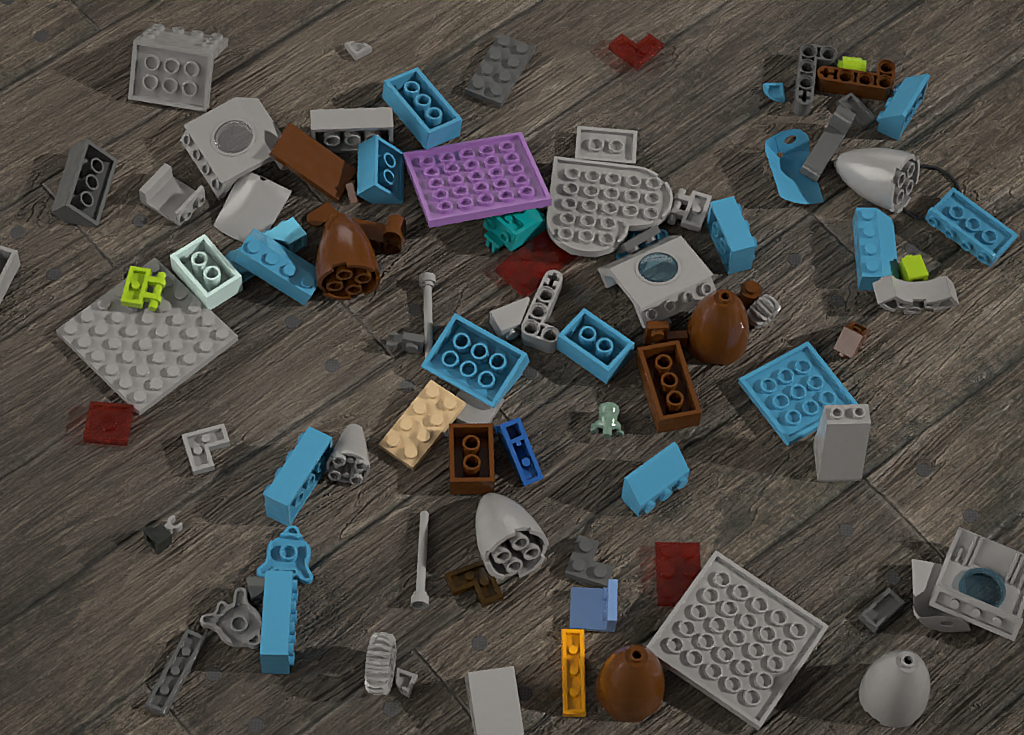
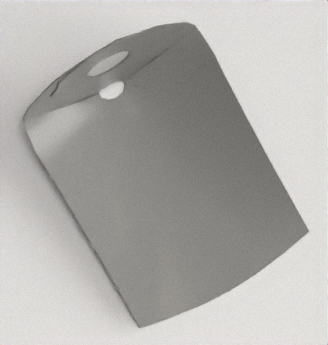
(250, 206)
(923, 581)

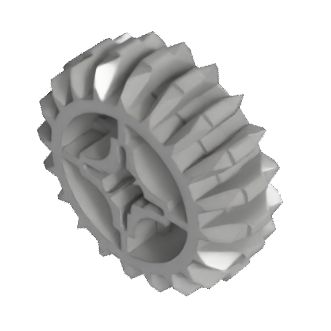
(380, 663)

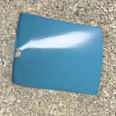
(785, 170)

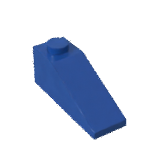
(519, 450)

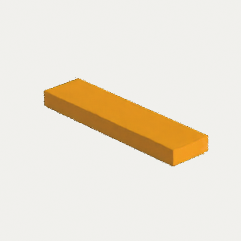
(573, 673)

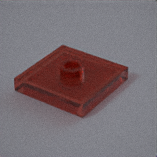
(108, 423)

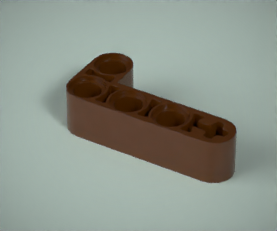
(862, 84)
(383, 237)

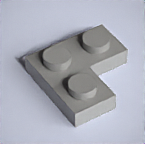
(200, 443)

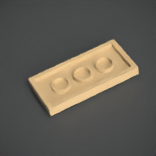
(422, 425)

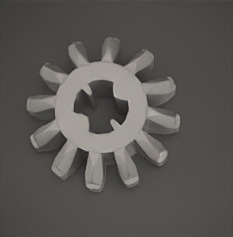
(763, 311)

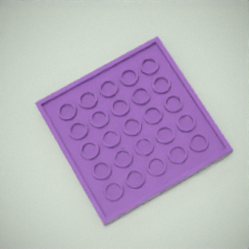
(476, 179)

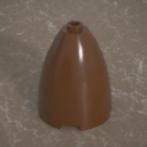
(346, 260)
(718, 328)
(630, 683)

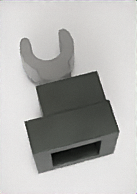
(160, 536)

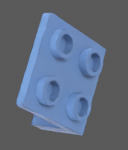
(594, 608)

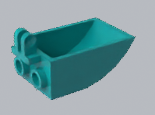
(513, 228)

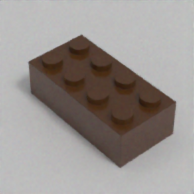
(668, 386)

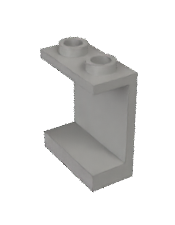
(171, 196)

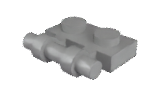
(695, 212)

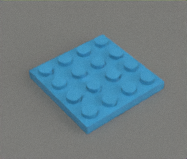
(794, 392)

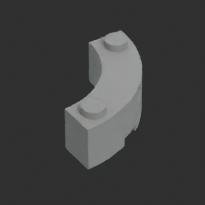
(915, 296)

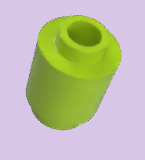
(852, 63)

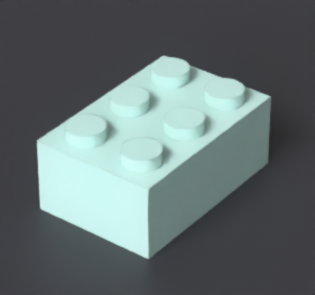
(206, 272)

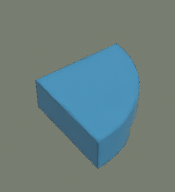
(775, 91)

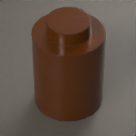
(749, 293)

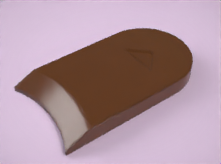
(319, 216)

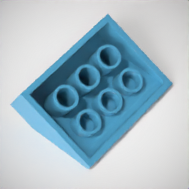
(475, 361)

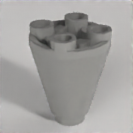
(349, 457)

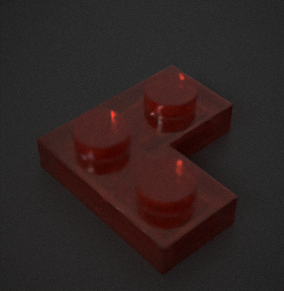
(636, 54)

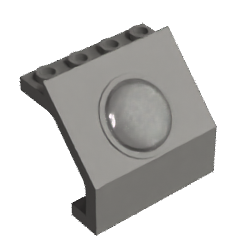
(231, 142)

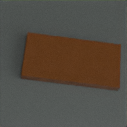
(312, 162)

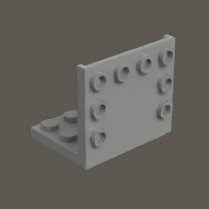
(174, 66)

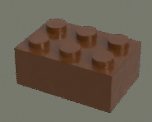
(471, 458)

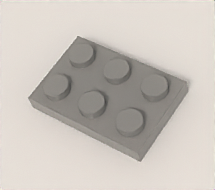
(606, 145)

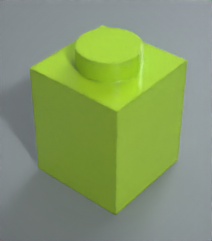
(912, 269)

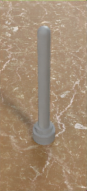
(427, 282)
(420, 599)

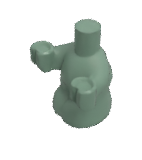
(608, 420)

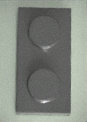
(645, 236)

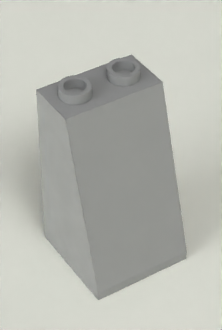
(841, 442)
(494, 702)

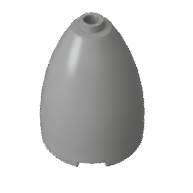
(880, 175)
(508, 537)
(896, 688)

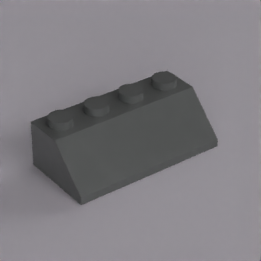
(84, 184)

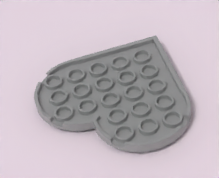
(602, 202)

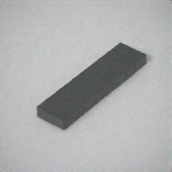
(175, 672)

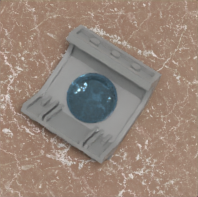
(660, 278)
(982, 584)

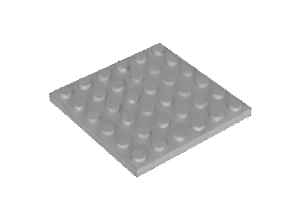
(147, 351)
(736, 639)

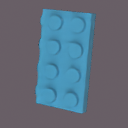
(971, 227)

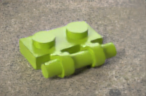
(136, 288)

